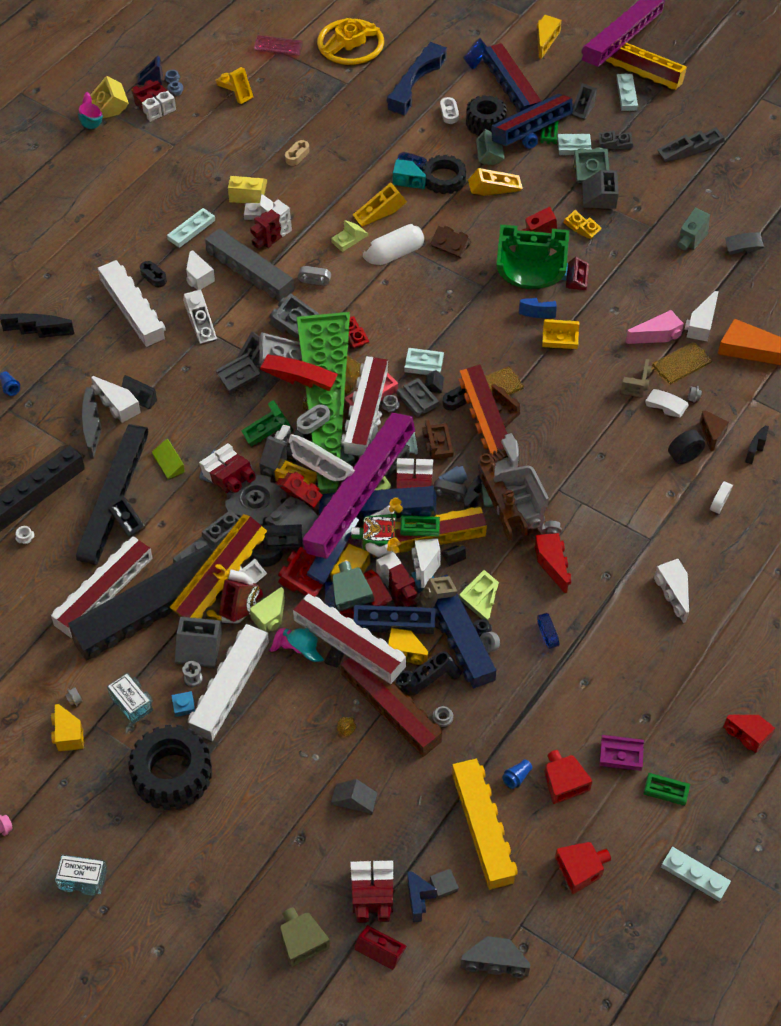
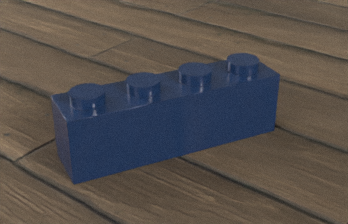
(383, 618)

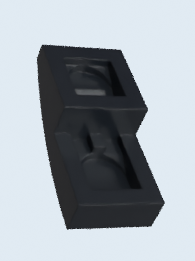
(757, 444)
(472, 494)

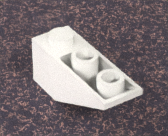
(199, 316)
(119, 400)
(426, 559)
(674, 583)

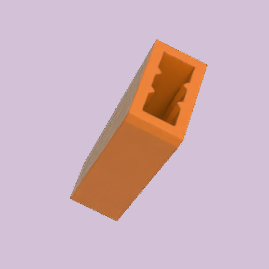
(751, 343)

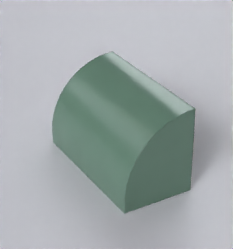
(488, 150)

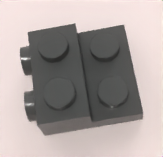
(286, 316)

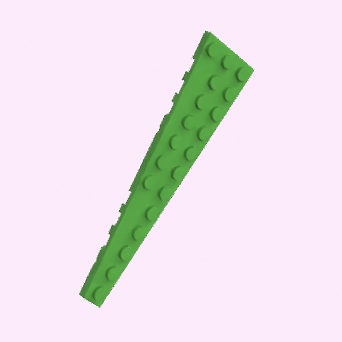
(325, 344)

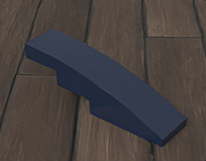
(321, 566)

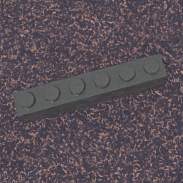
(249, 265)

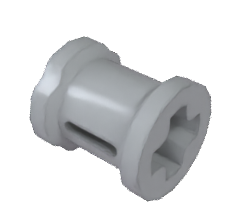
(194, 673)

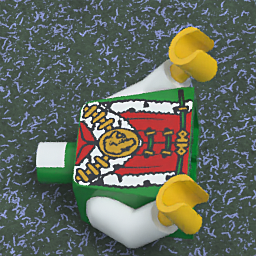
(379, 530)

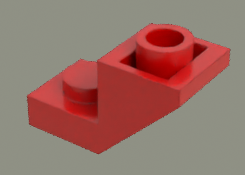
(378, 589)

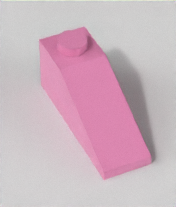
(656, 330)

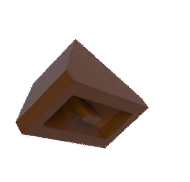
(713, 428)

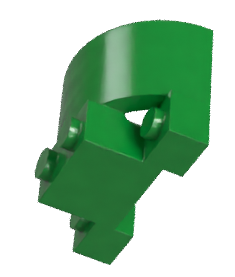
(531, 264)

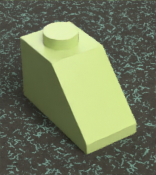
(269, 611)

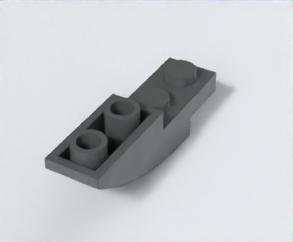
(211, 535)

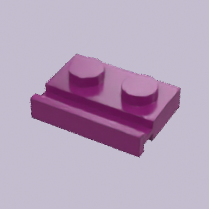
(621, 752)

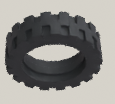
(445, 162)

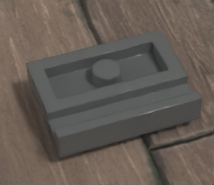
(238, 373)
(417, 397)

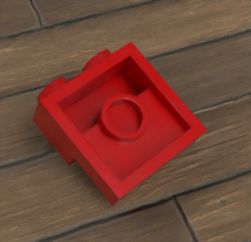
(297, 488)
(295, 576)

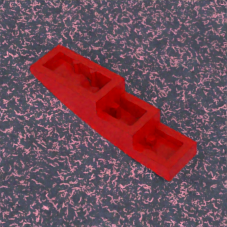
(300, 371)

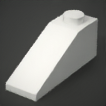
(701, 319)

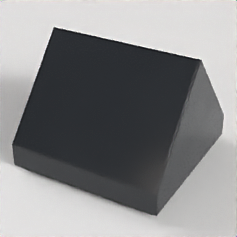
(434, 382)
(454, 554)

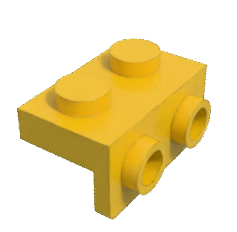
(560, 334)
(309, 476)

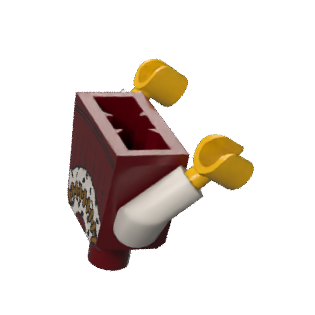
(237, 596)

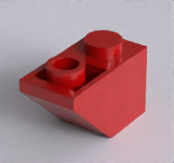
(750, 730)

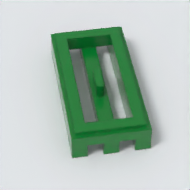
(550, 139)
(420, 528)
(665, 792)

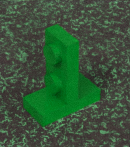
(266, 425)

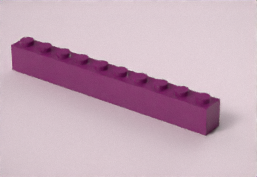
(621, 31)
(359, 486)

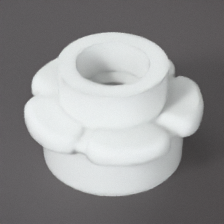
(24, 531)

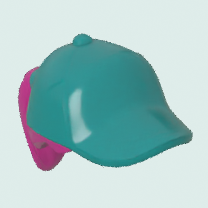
(89, 114)
(300, 640)

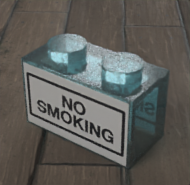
(130, 698)
(81, 874)

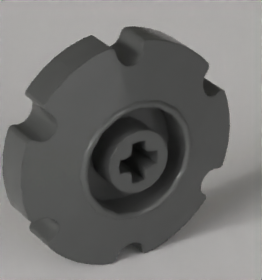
(256, 499)

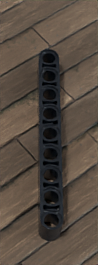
(115, 485)

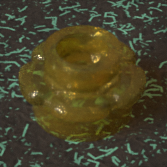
(346, 726)

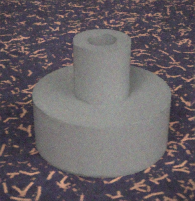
(490, 641)

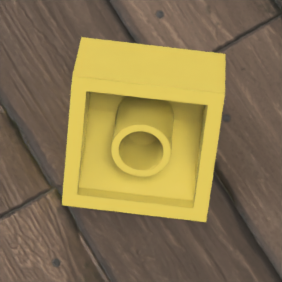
(109, 97)
(246, 189)

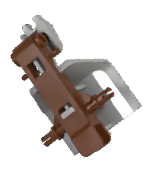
(513, 489)

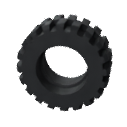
(170, 791)

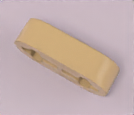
(297, 153)

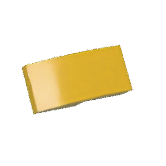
(586, 228)

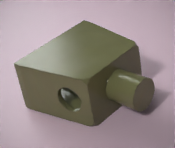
(302, 937)

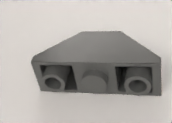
(496, 957)

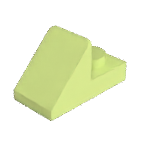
(349, 236)

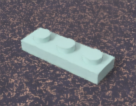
(627, 92)
(191, 227)
(695, 874)

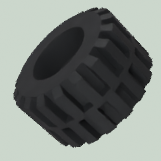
(484, 113)

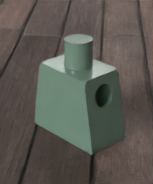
(694, 229)
(351, 587)

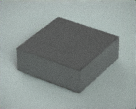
(444, 883)

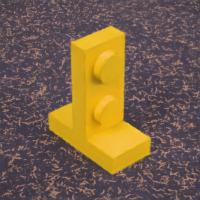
(237, 82)

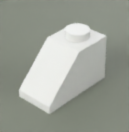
(198, 272)

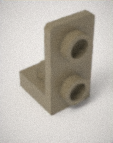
(636, 386)
(436, 588)

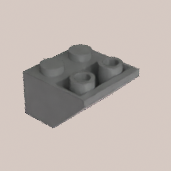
(601, 190)
(198, 641)

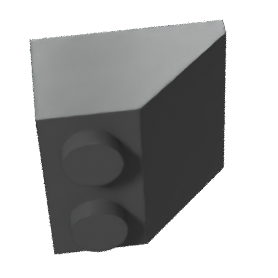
(291, 513)

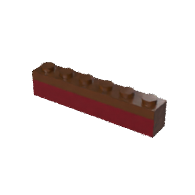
(394, 707)

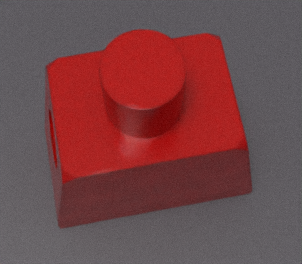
(541, 221)
(565, 777)
(581, 864)

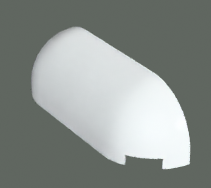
(394, 245)
(319, 459)

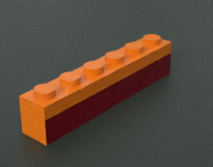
(483, 407)

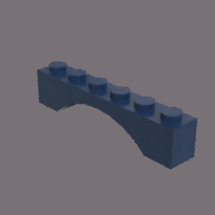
(430, 59)

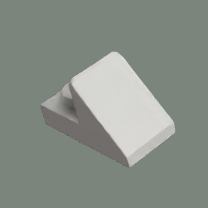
(253, 210)

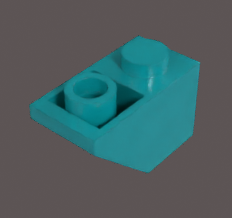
(408, 175)

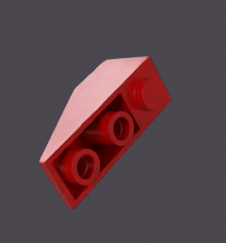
(550, 557)

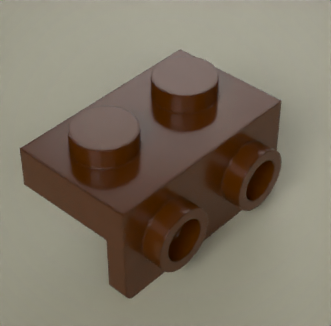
(450, 241)
(508, 407)
(438, 440)

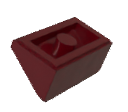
(577, 274)
(380, 947)

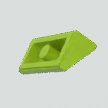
(168, 460)

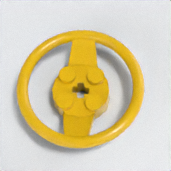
(349, 34)

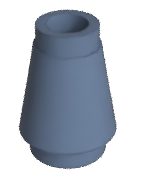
(455, 475)

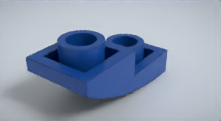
(532, 308)

